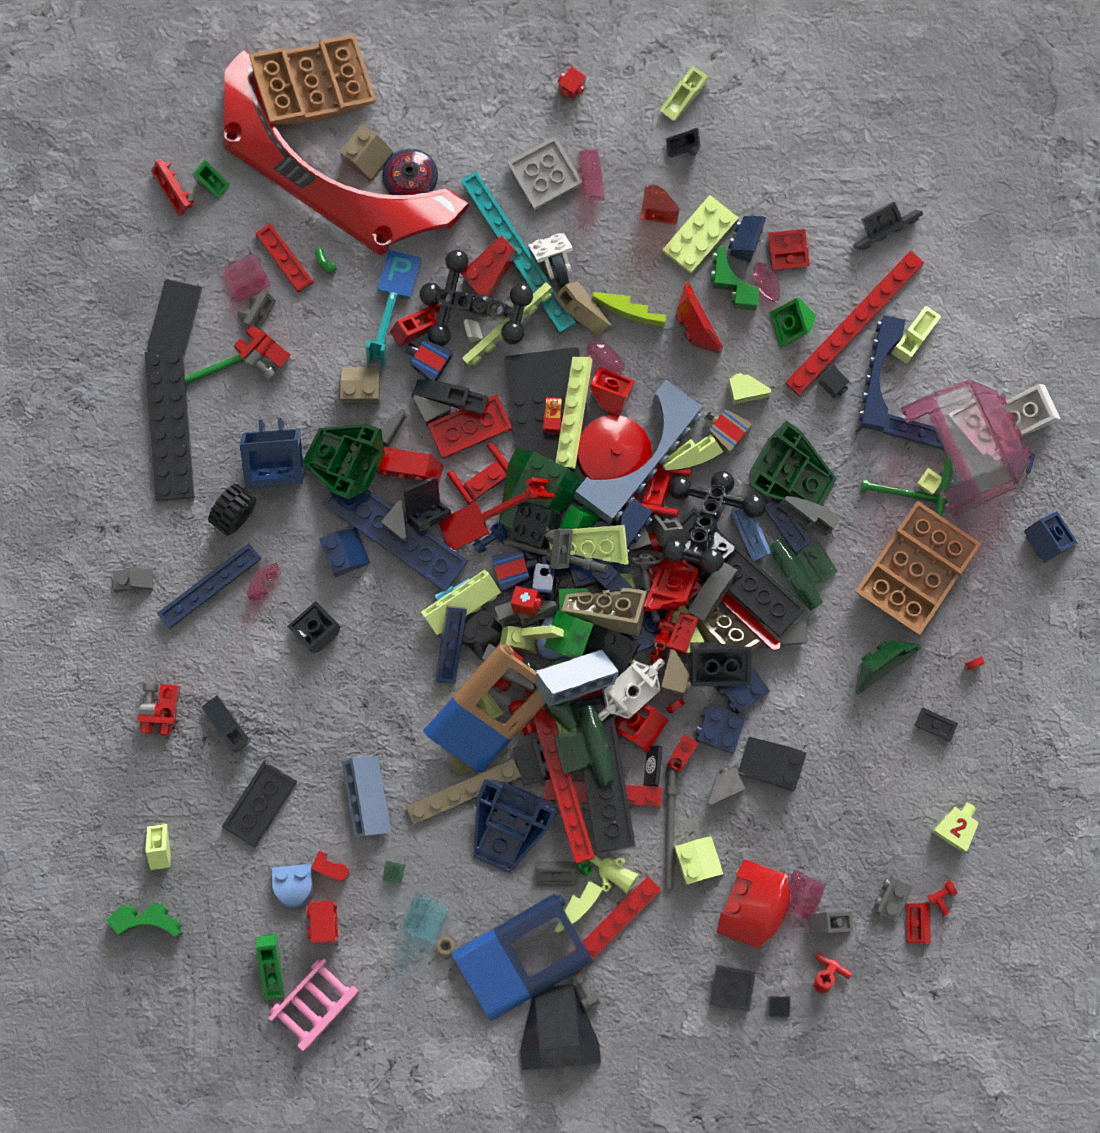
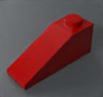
(414, 325)

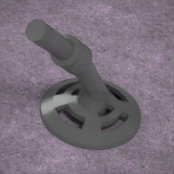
(644, 563)

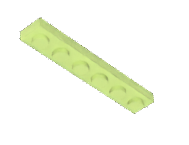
(488, 343)
(574, 411)

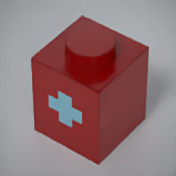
(526, 601)

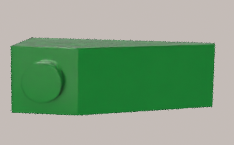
(270, 966)

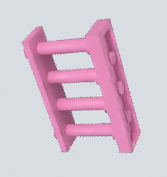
(332, 1008)

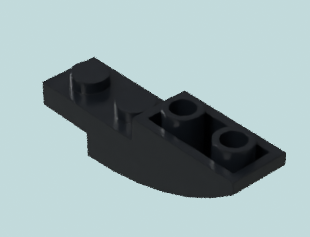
(451, 395)

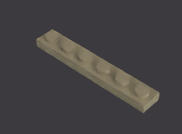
(460, 792)

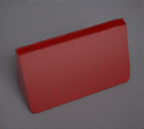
(918, 923)

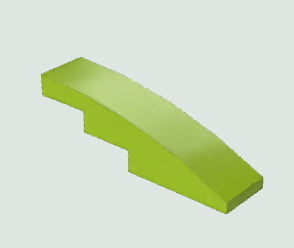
(621, 306)

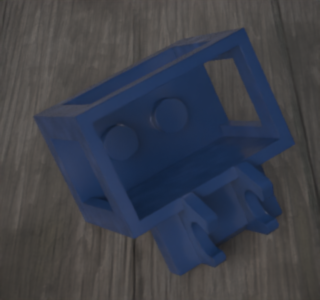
(272, 457)

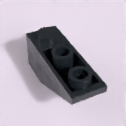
(226, 724)

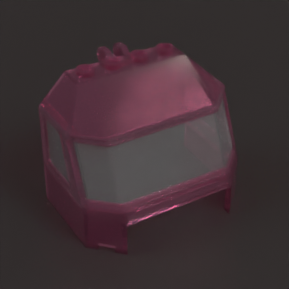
(978, 442)

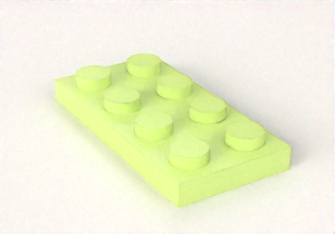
(700, 234)

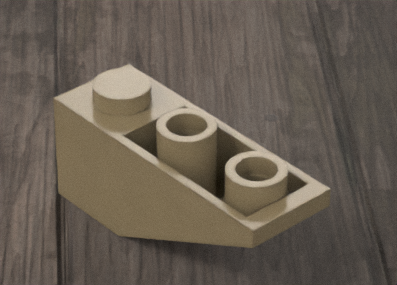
(582, 308)

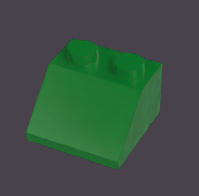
(575, 635)

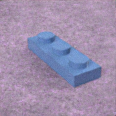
(751, 535)

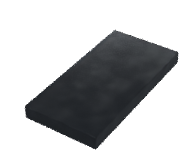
(174, 316)
(259, 804)

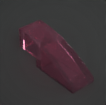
(591, 175)

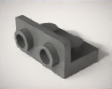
(893, 898)

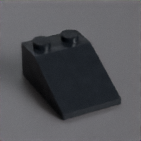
(719, 664)
(772, 763)

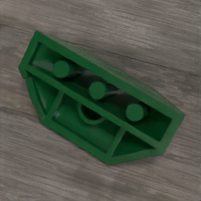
(882, 662)

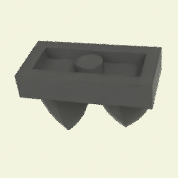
(260, 308)
(560, 552)

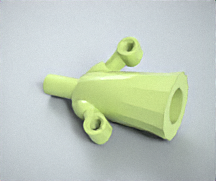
(613, 870)

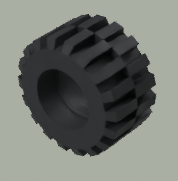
(232, 509)

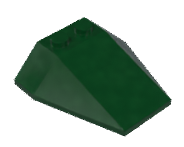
(346, 457)
(528, 465)
(791, 468)

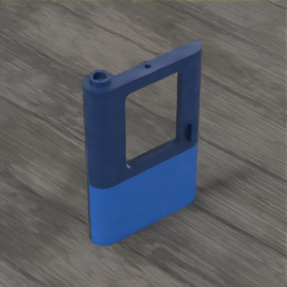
(496, 970)

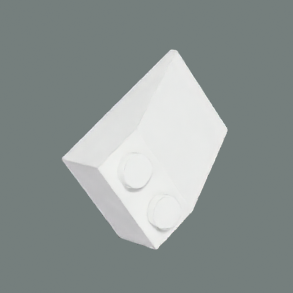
(1032, 409)

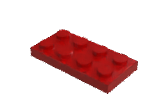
(465, 429)

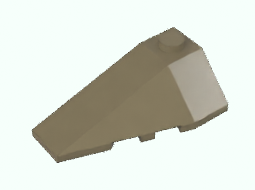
(613, 610)
(726, 629)

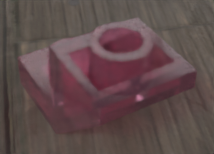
(257, 588)

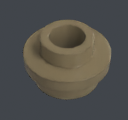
(450, 941)

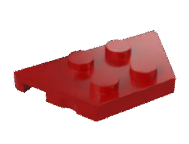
(671, 586)

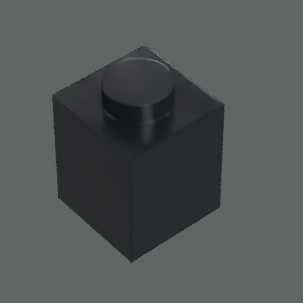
(834, 382)

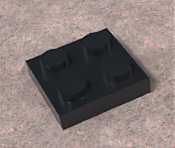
(732, 988)

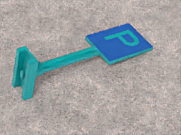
(397, 280)

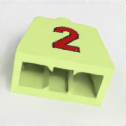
(958, 827)

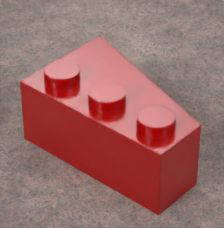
(409, 465)

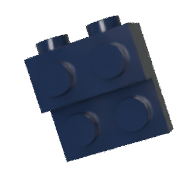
(743, 696)
(720, 728)

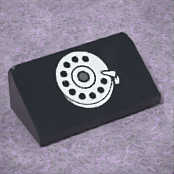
(653, 766)

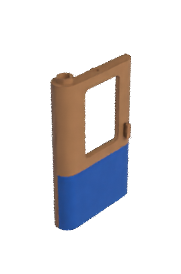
(470, 731)

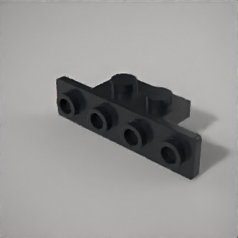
(884, 222)

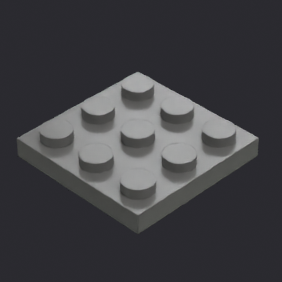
(544, 173)

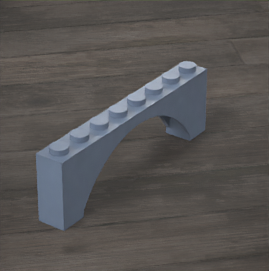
(610, 496)

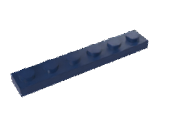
(209, 586)

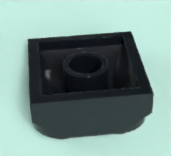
(315, 628)
(481, 631)

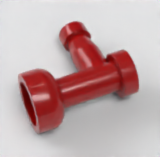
(937, 897)

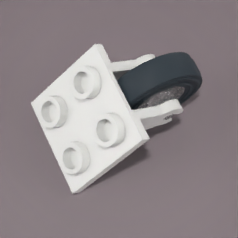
(551, 248)

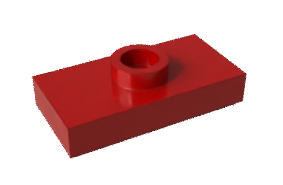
(682, 633)

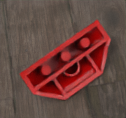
(695, 322)

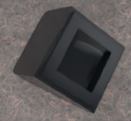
(779, 1006)

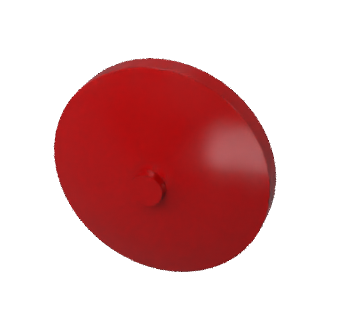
(612, 448)

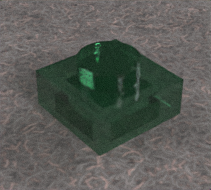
(393, 872)

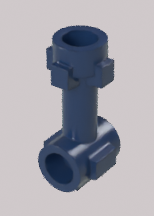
(498, 532)

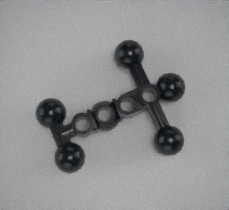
(431, 294)
(706, 524)

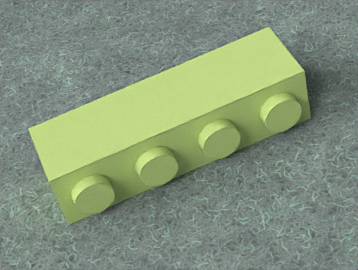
(468, 595)

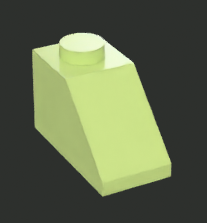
(746, 388)
(513, 638)
(158, 847)

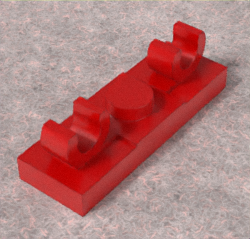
(171, 187)

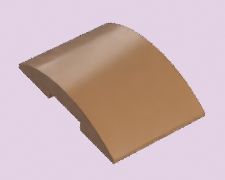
(312, 81)
(918, 568)

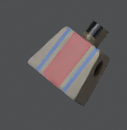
(727, 429)

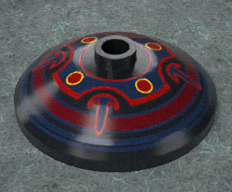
(420, 181)

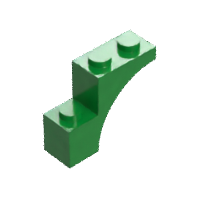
(746, 295)
(125, 919)

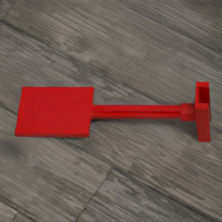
(469, 523)

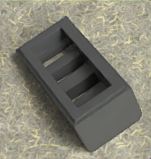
(392, 426)

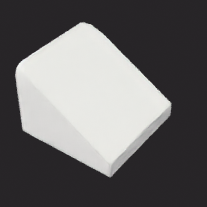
(472, 330)

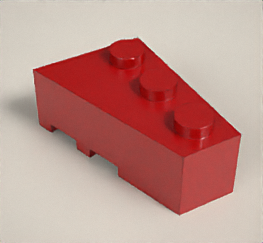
(490, 266)

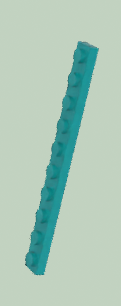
(524, 260)

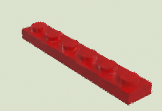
(636, 794)
(620, 916)

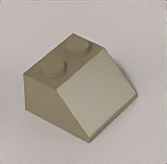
(366, 152)
(360, 385)
(675, 677)

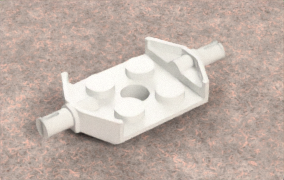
(617, 697)

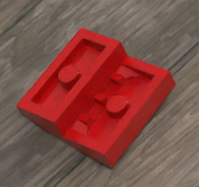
(788, 249)

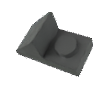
(133, 579)

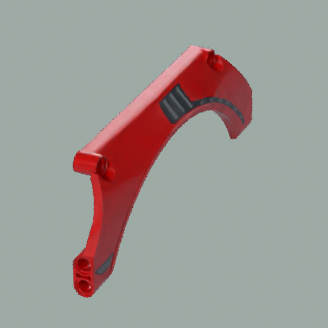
(358, 213)

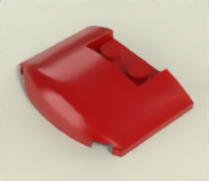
(755, 905)

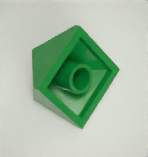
(792, 321)

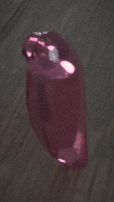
(767, 281)
(605, 357)

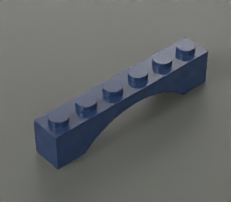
(875, 410)

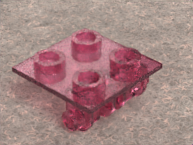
(246, 277)
(804, 894)

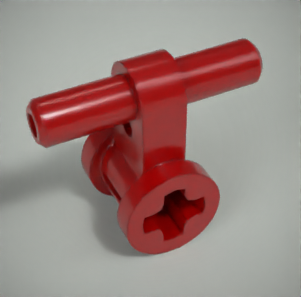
(827, 975)

